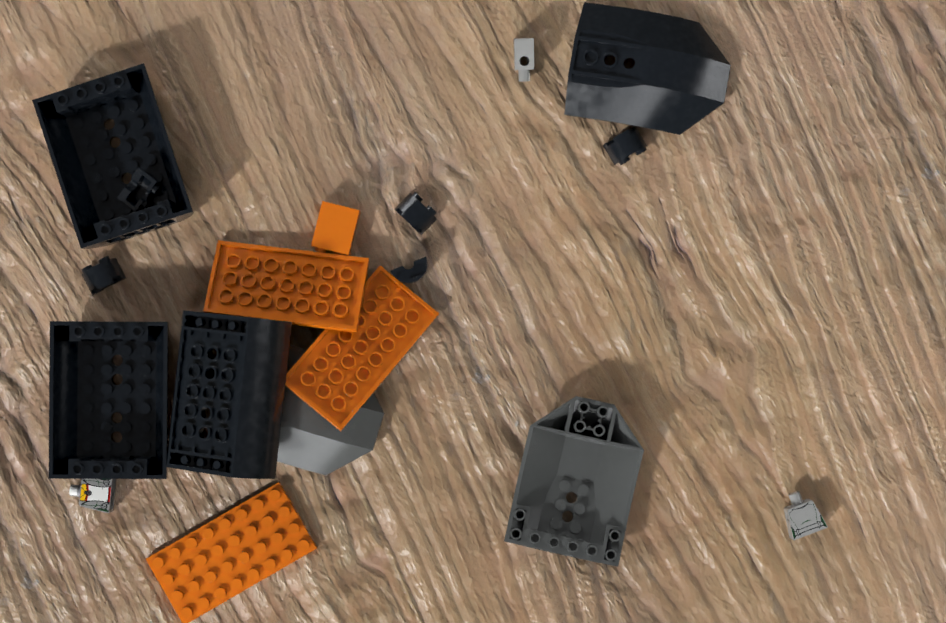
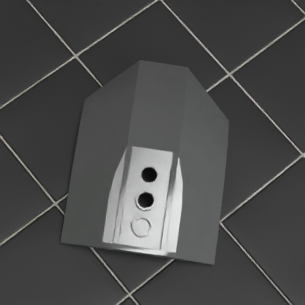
(316, 444)
(582, 451)

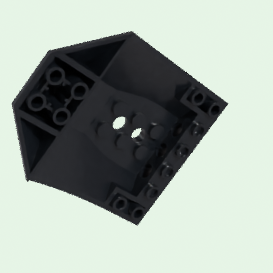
(674, 78)

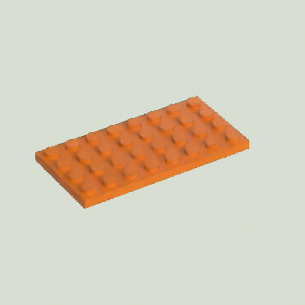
(287, 285)
(348, 367)
(231, 553)

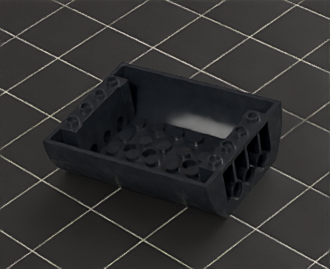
(94, 170)
(241, 396)
(86, 398)

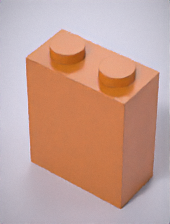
(335, 229)

